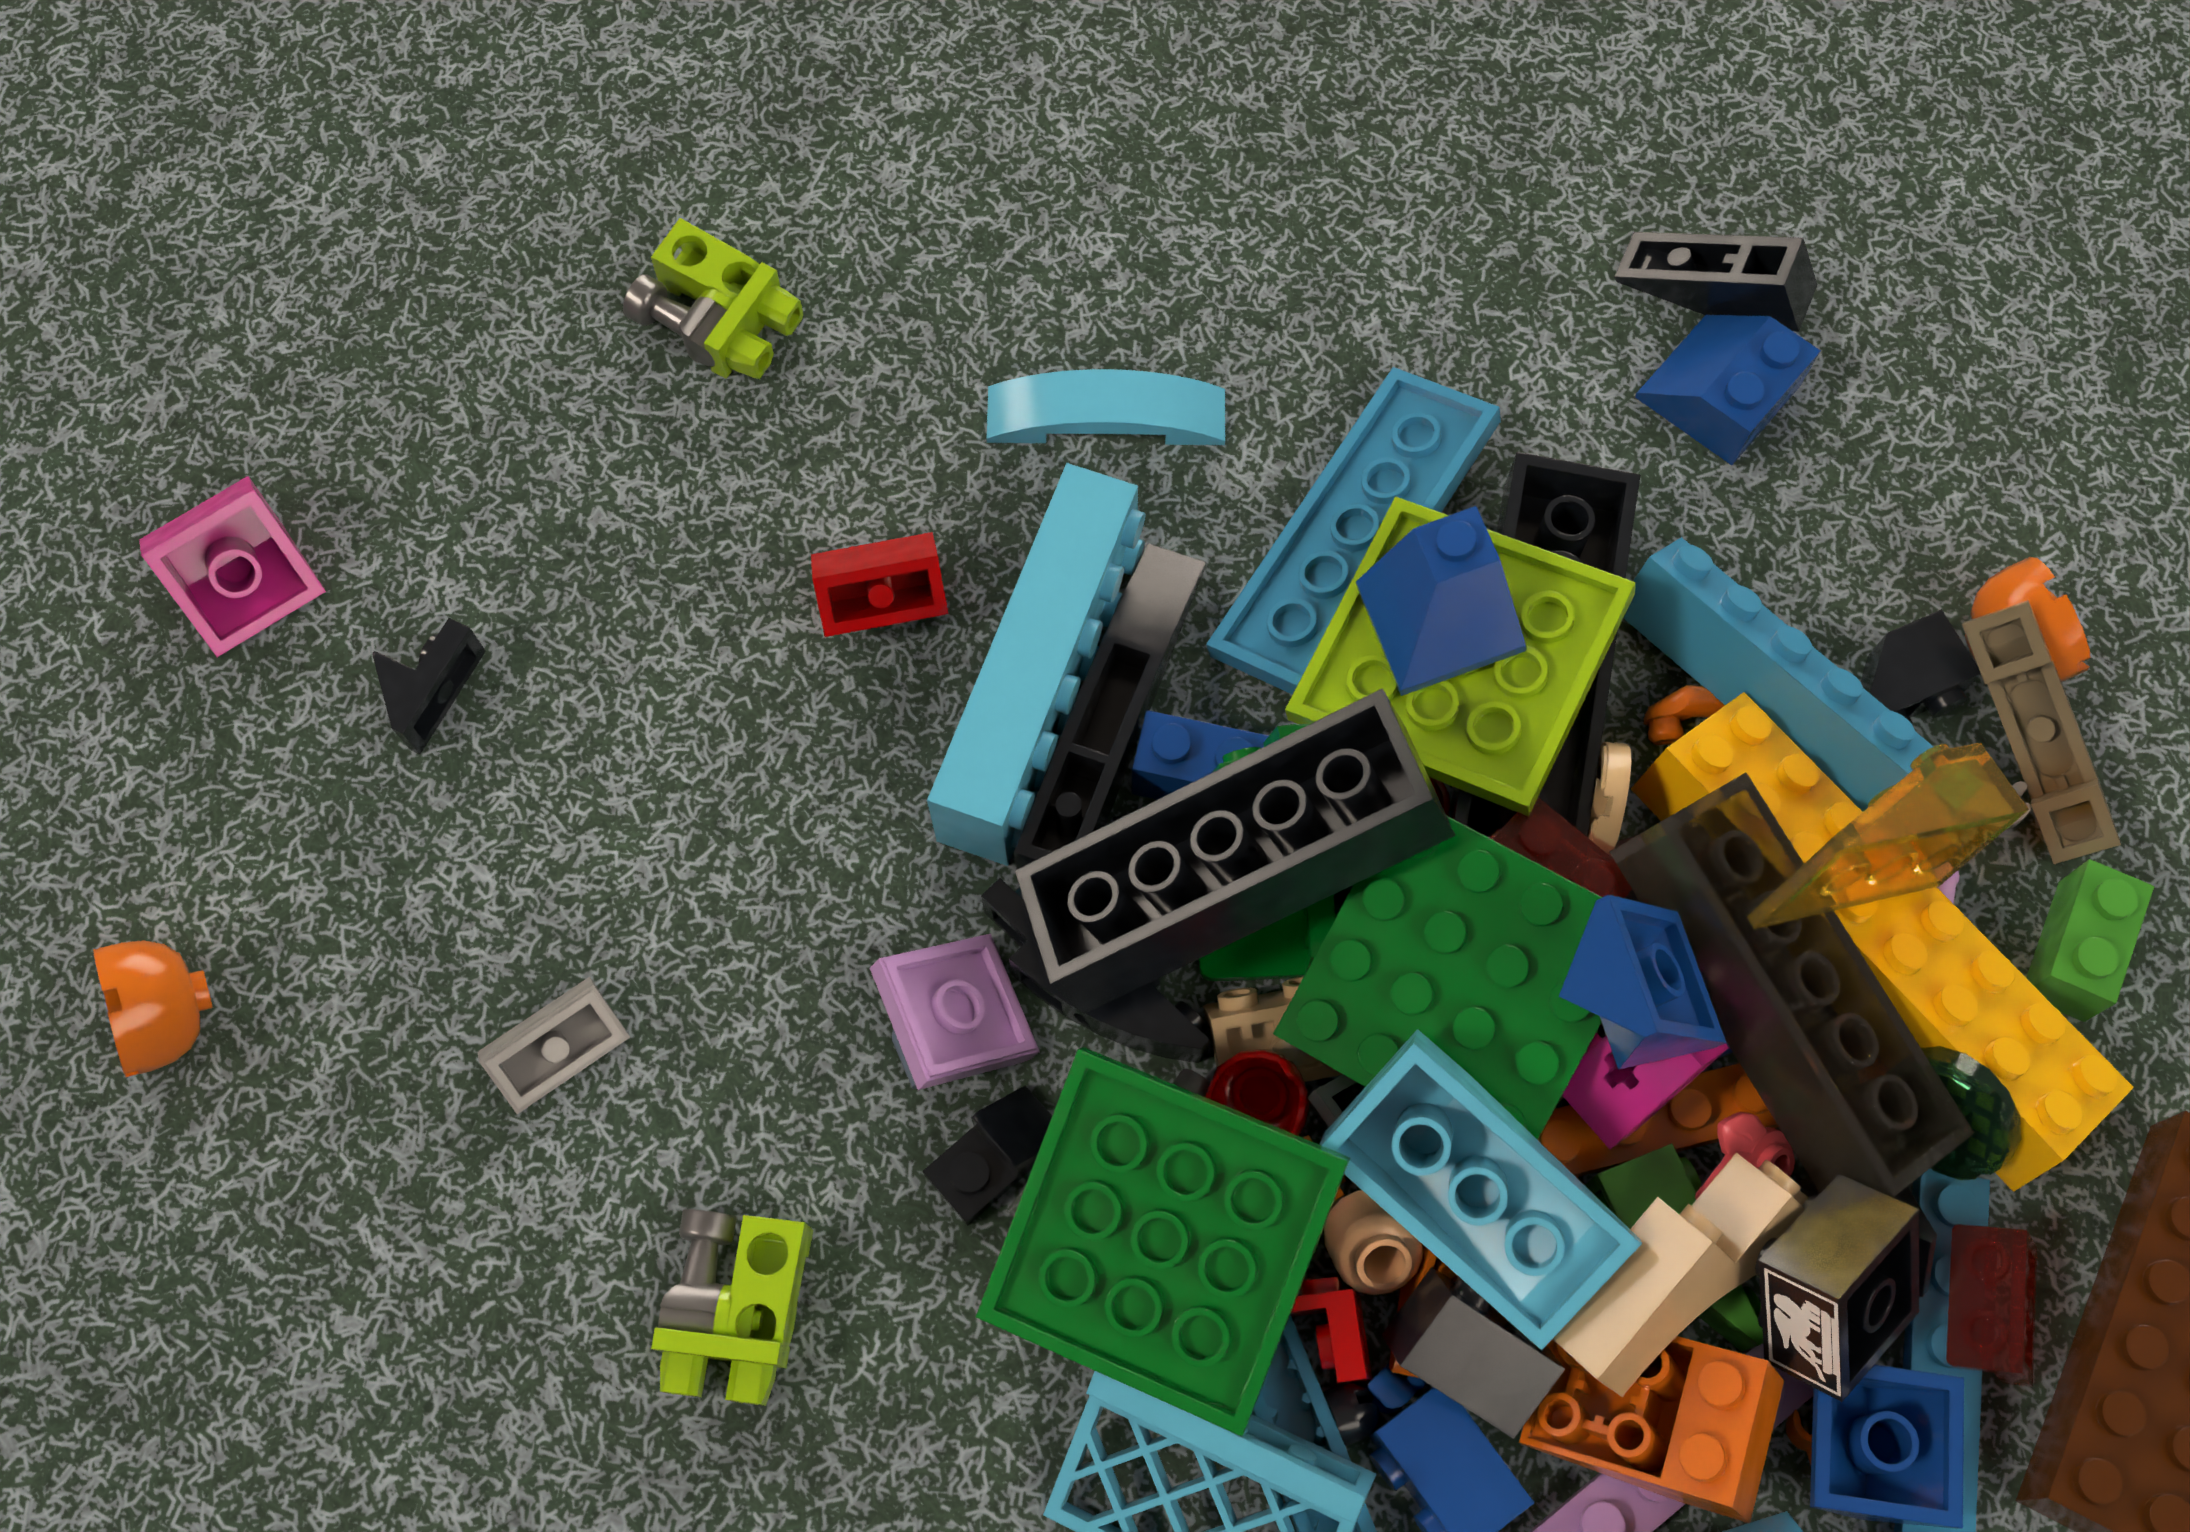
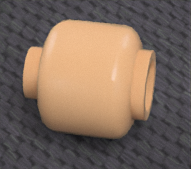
(1370, 1246)

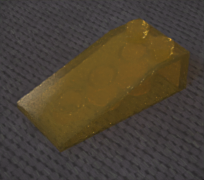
(1905, 838)

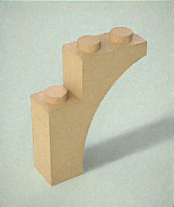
(1680, 1270)

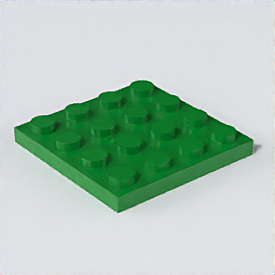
(1468, 954)
(1162, 1239)

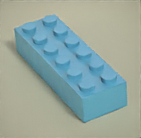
(1037, 664)

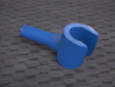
(1392, 1390)

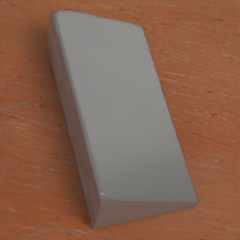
(552, 1045)

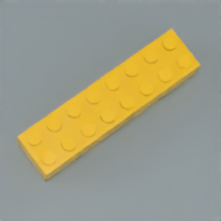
(1919, 945)

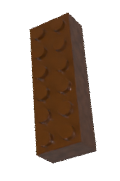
(2121, 1411)

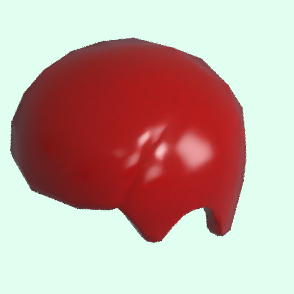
(1263, 1088)

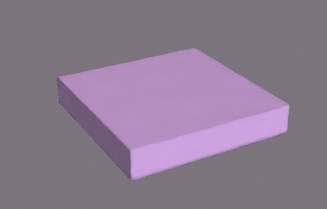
(954, 1010)

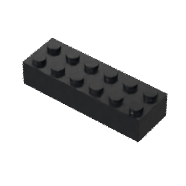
(1232, 853)

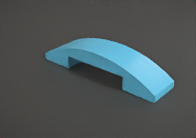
(1106, 404)

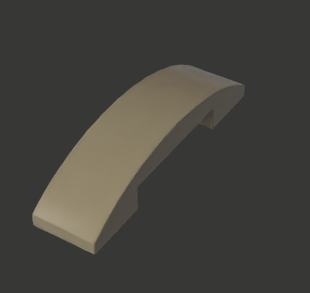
(2042, 732)

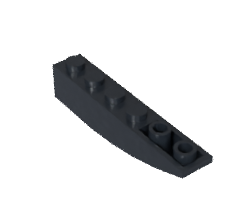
(1112, 705)

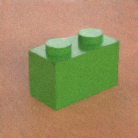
(2089, 939)

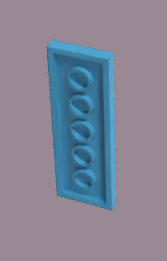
(1406, 444)

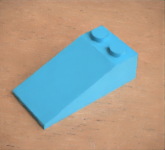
(1479, 1190)

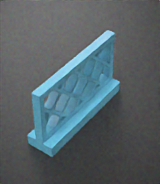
(1263, 1453)

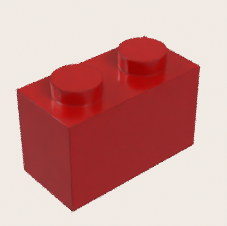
(878, 584)

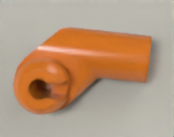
(1666, 715)

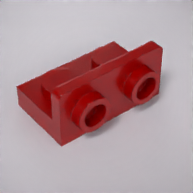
(1342, 1340)

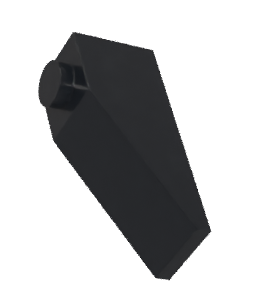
(1723, 273)

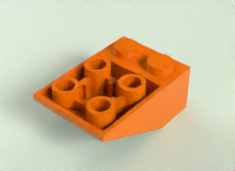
(1684, 1429)

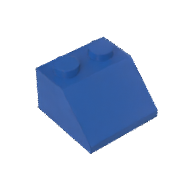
(1729, 380)

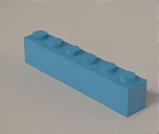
(1739, 646)

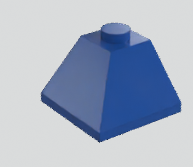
(1441, 602)

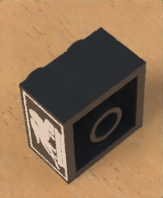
(1839, 1285)

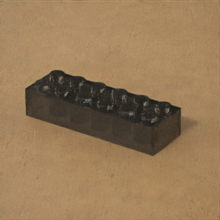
(1795, 997)

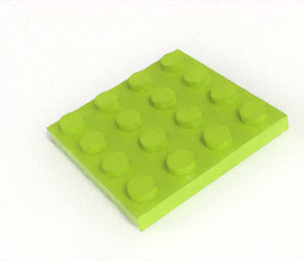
(1499, 723)

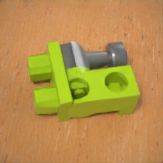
(731, 303)
(734, 1322)

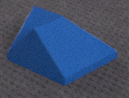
(1642, 983)

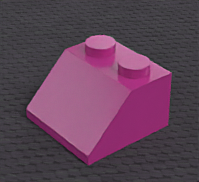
(231, 566)

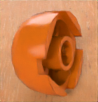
(2054, 615)
(150, 1003)

